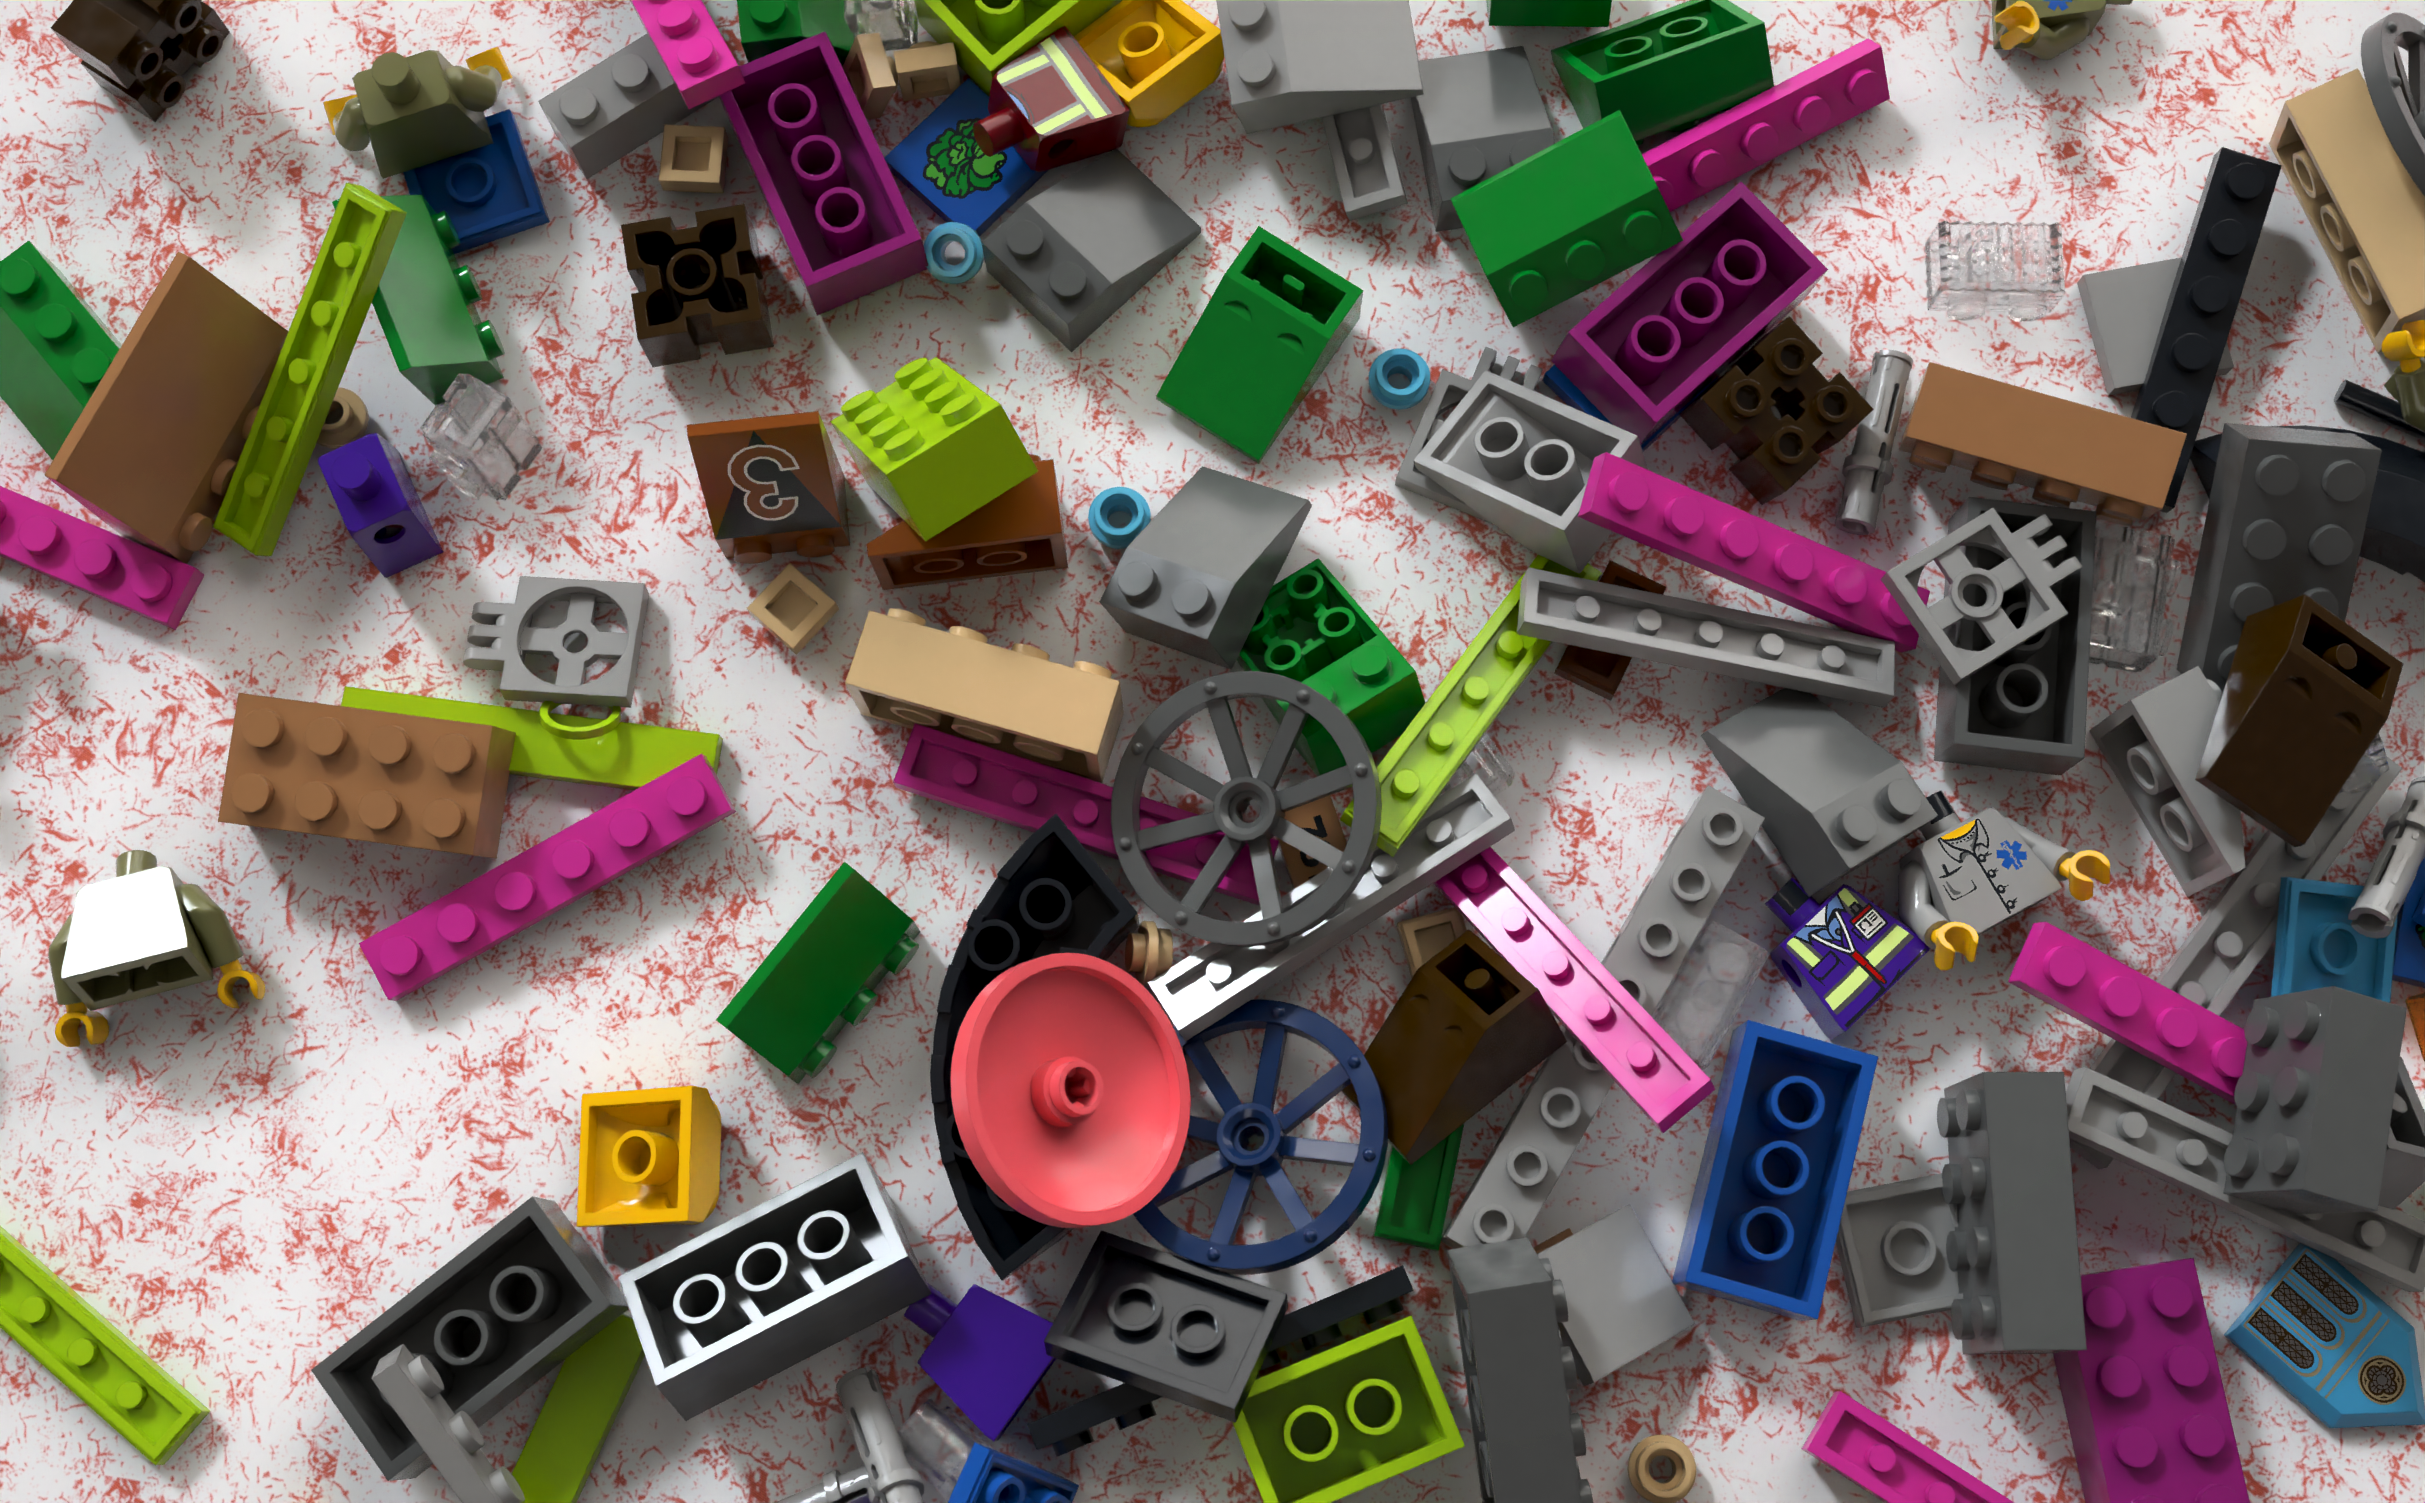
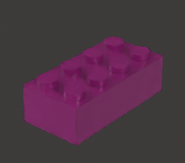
(823, 174)
(1688, 314)
(2149, 1392)

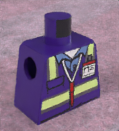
(1840, 953)

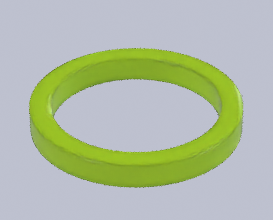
(578, 732)

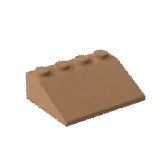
(172, 413)

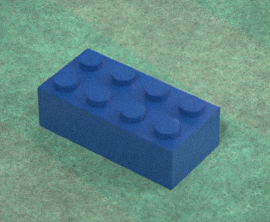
(1775, 1171)

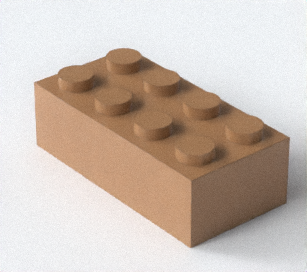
(2041, 443)
(367, 775)

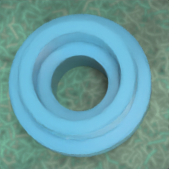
(935, 249)
(1399, 362)
(1116, 500)

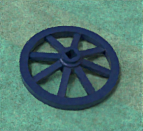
(1257, 1118)

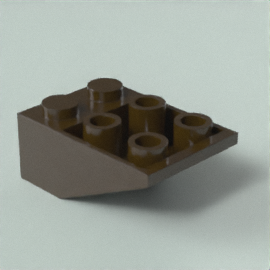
(2296, 715)
(1456, 1043)

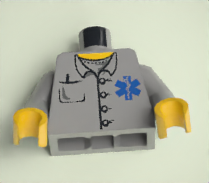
(1982, 875)

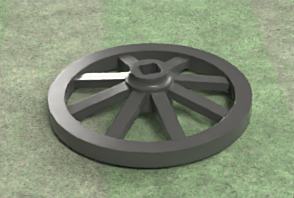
(2396, 98)
(1232, 801)

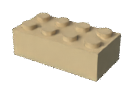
(2357, 200)
(986, 692)

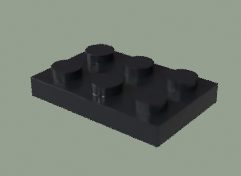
(1167, 1325)

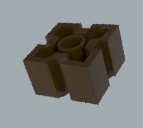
(141, 46)
(667, 266)
(1811, 408)

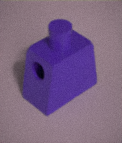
(378, 492)
(983, 1354)

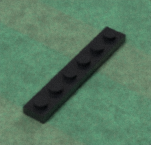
(2205, 298)
(1312, 1324)

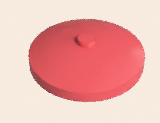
(1070, 1090)

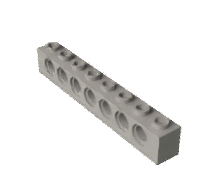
(1570, 1080)

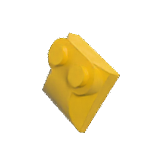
(1154, 55)
(648, 1157)

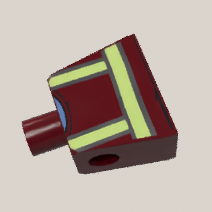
(1052, 107)

